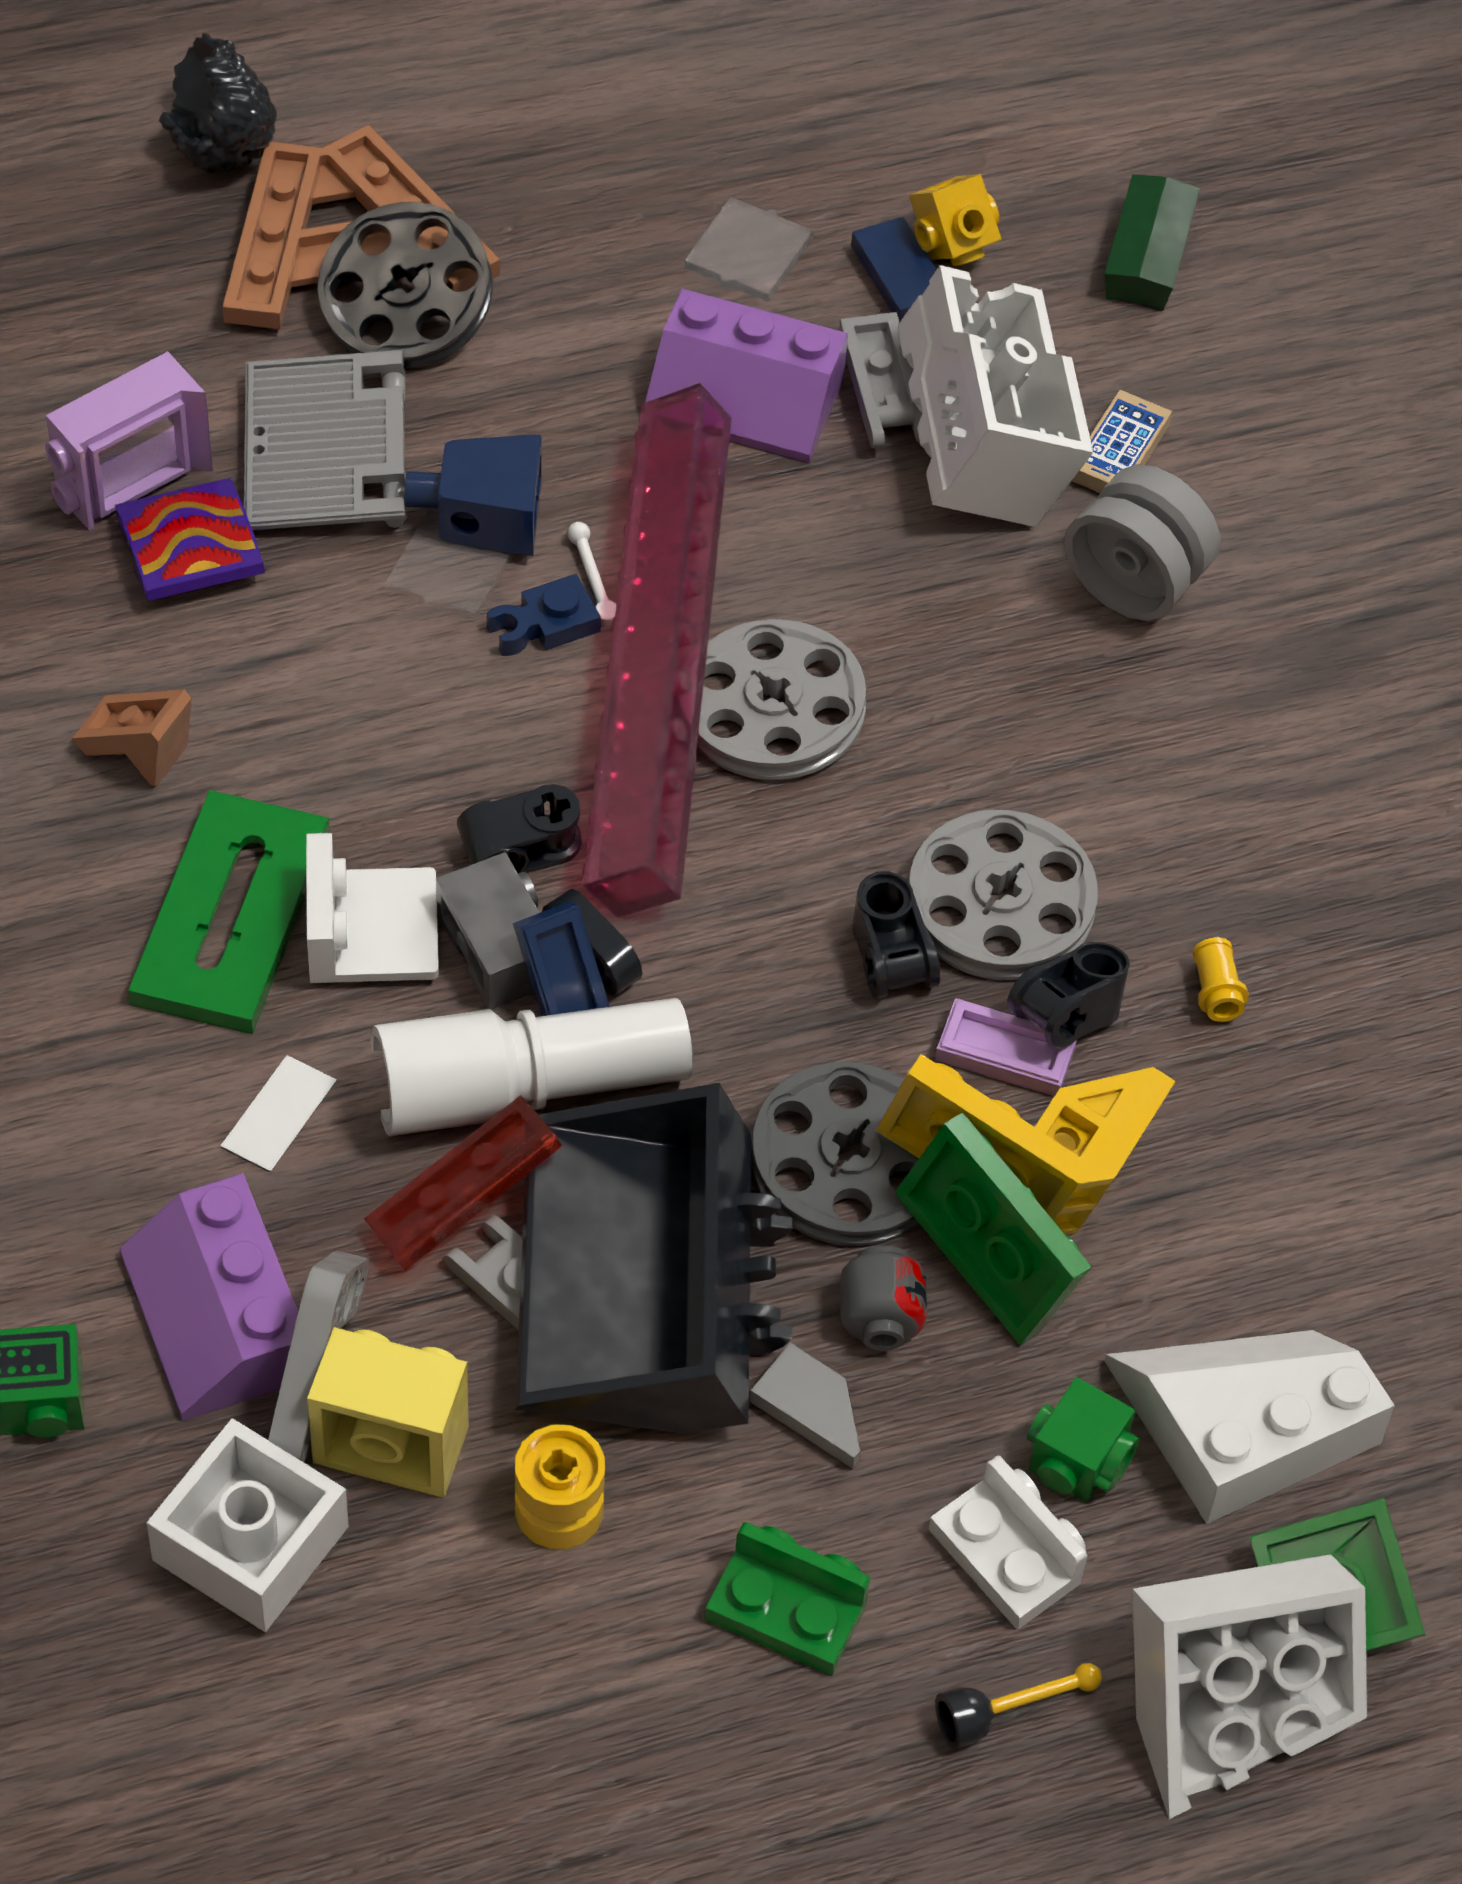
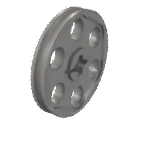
(769, 719)
(993, 872)

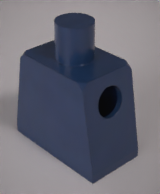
(484, 492)

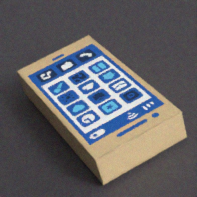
(1122, 439)

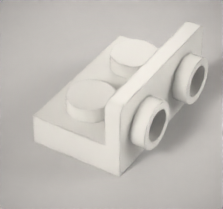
(1011, 1543)

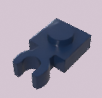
(551, 612)

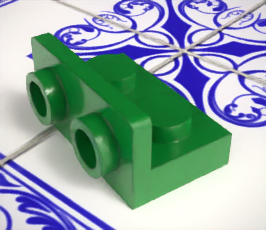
(789, 1597)

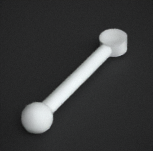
(578, 534)

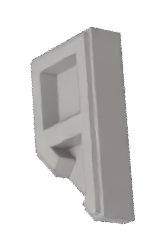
(810, 1402)

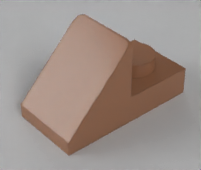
(143, 725)

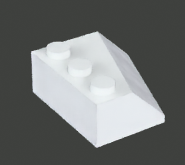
(1253, 1412)
(1245, 1670)

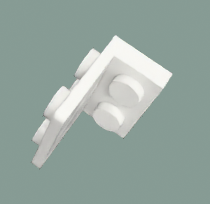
(368, 919)

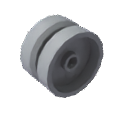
(1142, 542)

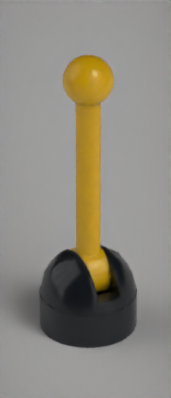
(968, 1713)

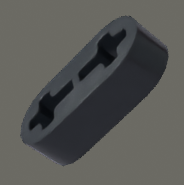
(613, 954)

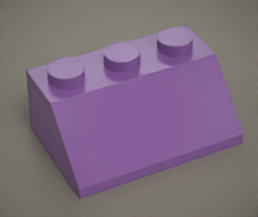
(759, 365)
(212, 1297)

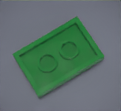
(992, 1229)

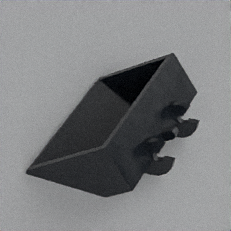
(646, 1266)

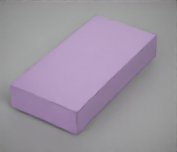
(1002, 1048)

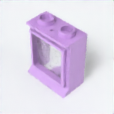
(127, 439)

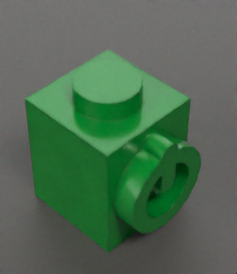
(1082, 1441)

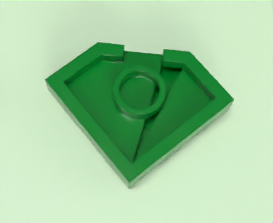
(1368, 1548)

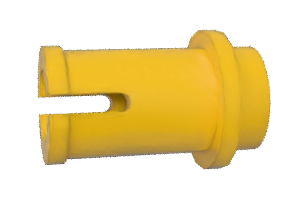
(1222, 993)

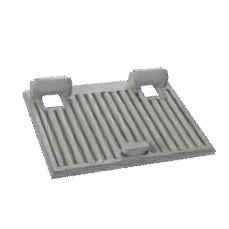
(324, 440)

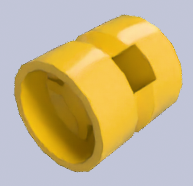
(559, 1486)

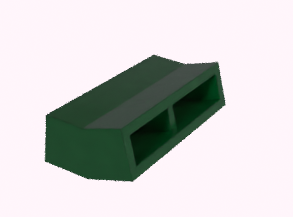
(1150, 240)

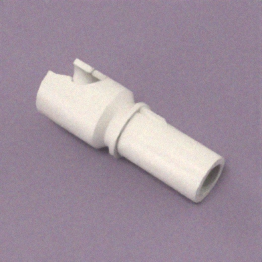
(476, 1063)

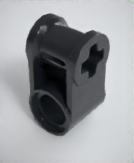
(523, 829)
(894, 945)
(1072, 992)

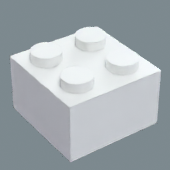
(248, 1524)

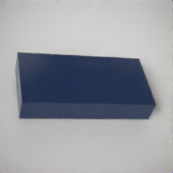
(894, 262)
(560, 961)

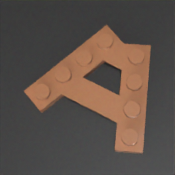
(279, 249)

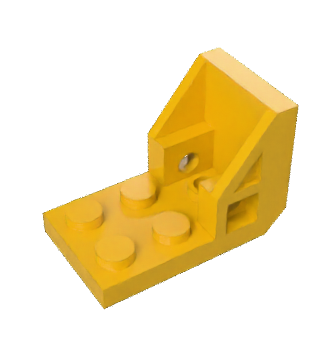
(1063, 1158)

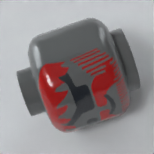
(883, 1295)

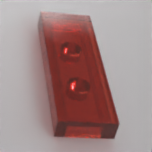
(463, 1182)

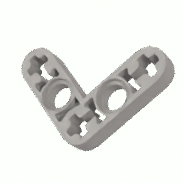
(327, 1302)

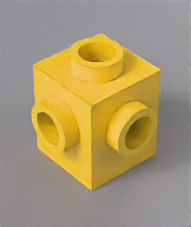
(955, 219)

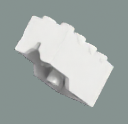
(992, 399)

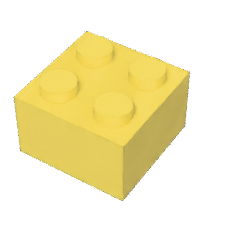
(389, 1411)

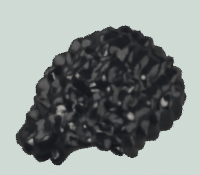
(220, 108)

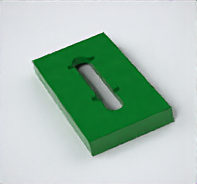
(239, 985)

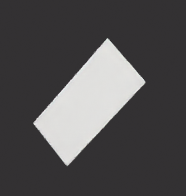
(278, 1113)

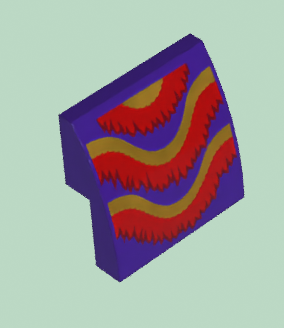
(189, 539)

